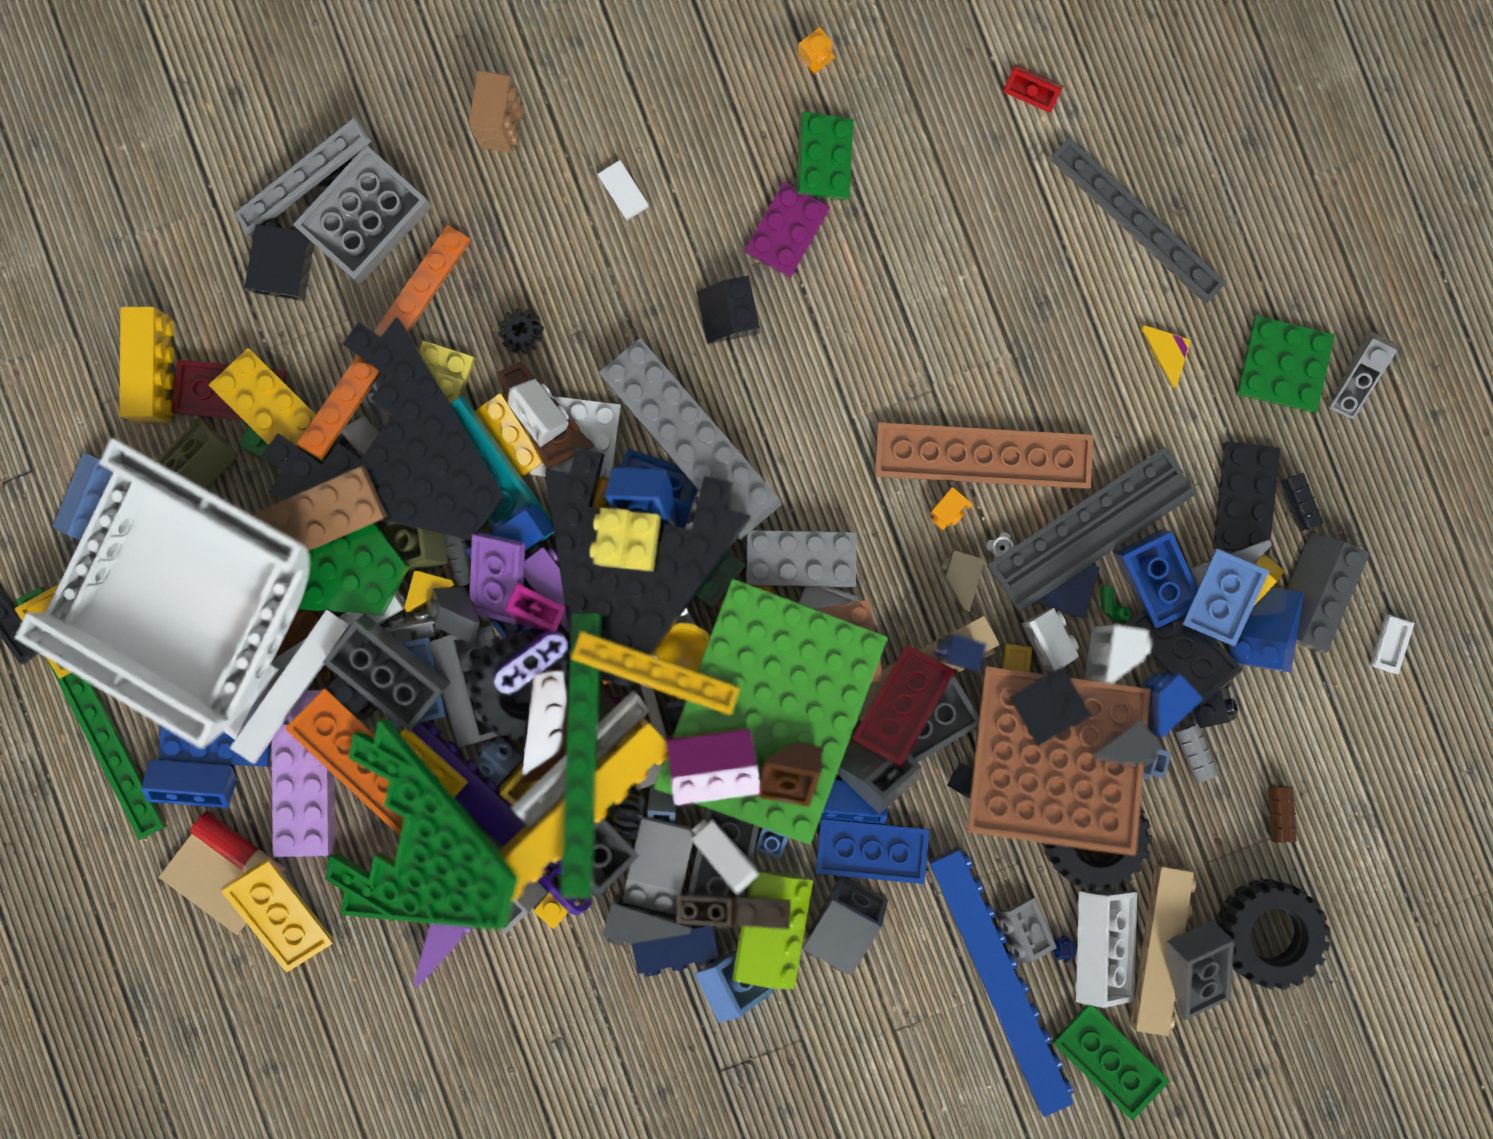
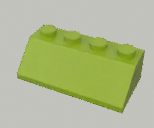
(772, 954)

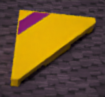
(1168, 351)

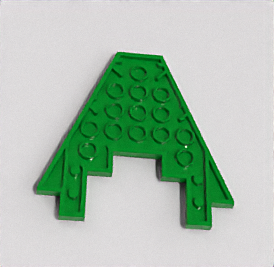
(349, 573)
(443, 860)

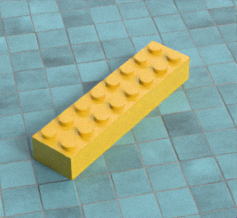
(616, 772)

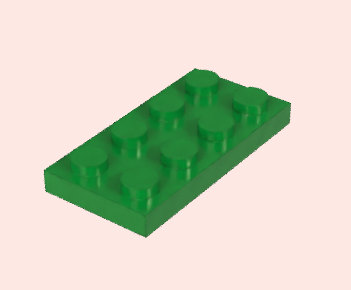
(1110, 1061)

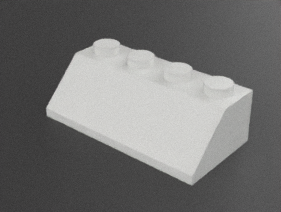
(1115, 651)
(1106, 947)

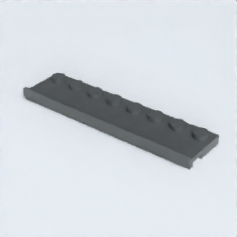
(1091, 529)

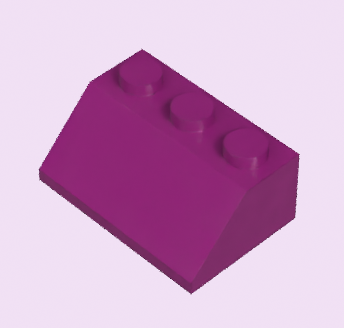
(712, 766)

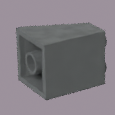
(611, 857)
(846, 925)

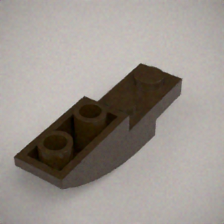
(732, 910)

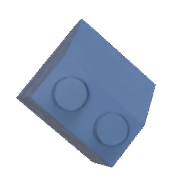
(728, 997)

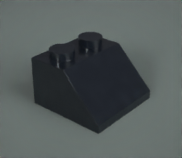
(728, 310)
(1050, 706)

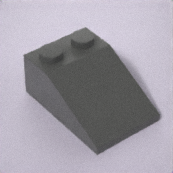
(638, 924)
(1200, 968)

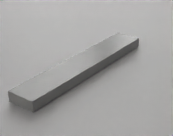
(303, 175)

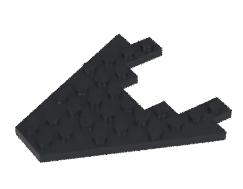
(420, 459)
(635, 604)

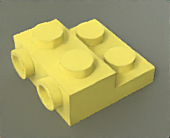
(448, 368)
(625, 539)

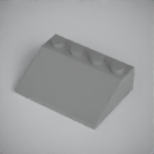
(363, 215)

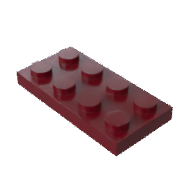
(195, 396)
(903, 705)

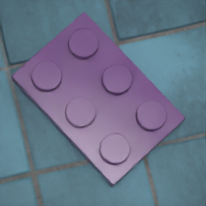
(495, 570)

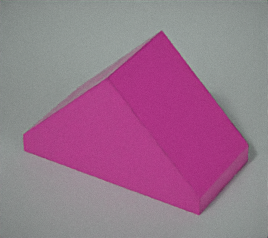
(533, 609)

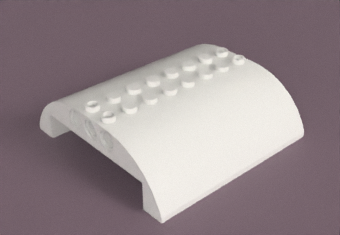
(171, 599)

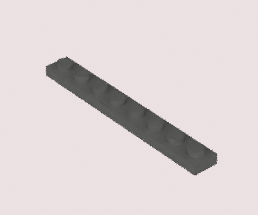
(1137, 220)

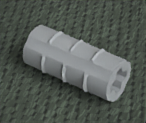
(1197, 753)

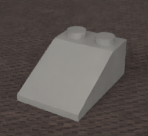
(661, 865)

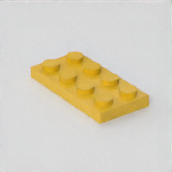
(262, 399)
(277, 914)

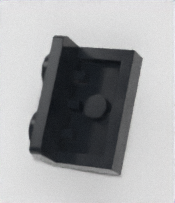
(1217, 710)

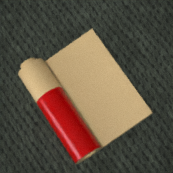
(209, 861)

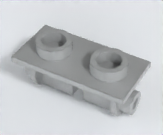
(401, 627)

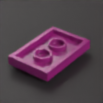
(787, 230)

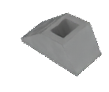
(1363, 374)

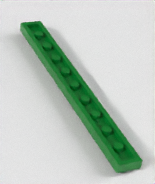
(108, 748)
(581, 767)

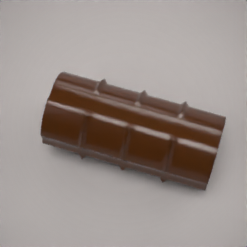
(1282, 814)

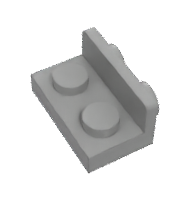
(1026, 931)

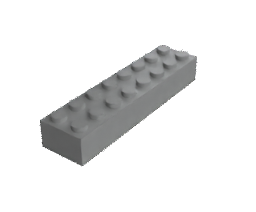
(686, 431)

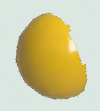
(684, 646)

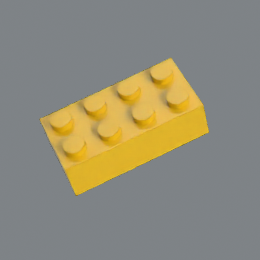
(146, 365)

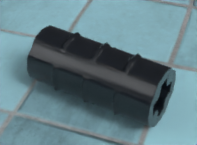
(1301, 502)

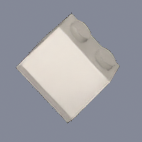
(537, 411)
(1050, 639)

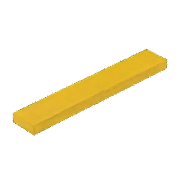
(655, 673)

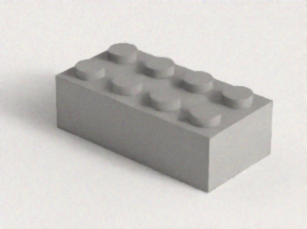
(801, 559)

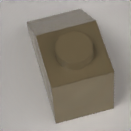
(962, 577)

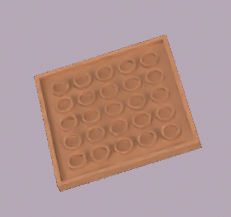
(1056, 788)

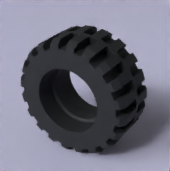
(489, 705)
(1103, 873)
(1308, 938)

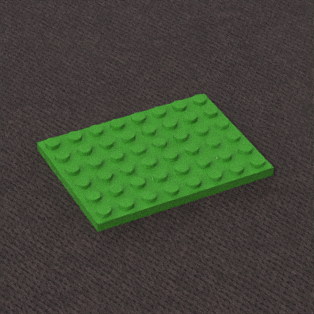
(797, 682)

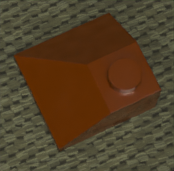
(791, 774)

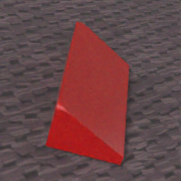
(1033, 88)

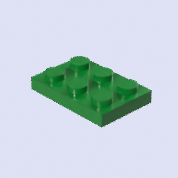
(824, 156)

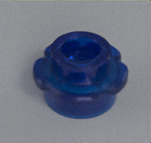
(1065, 948)

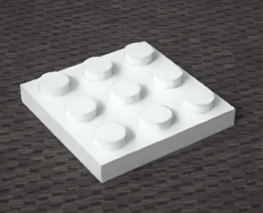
(598, 423)

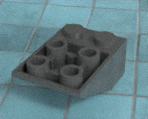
(876, 777)

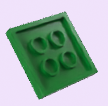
(1285, 364)

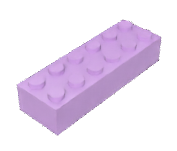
(301, 795)

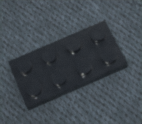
(1246, 495)
(1190, 654)

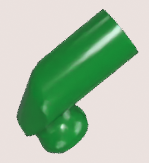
(1112, 608)

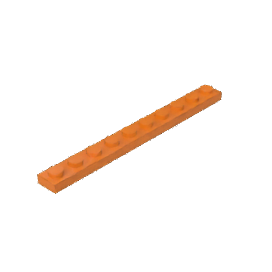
(362, 375)

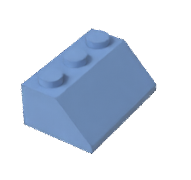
(82, 496)

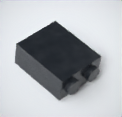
(279, 262)

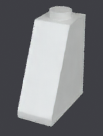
(724, 854)

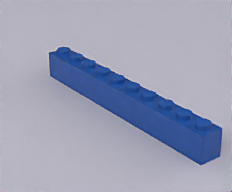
(1000, 981)

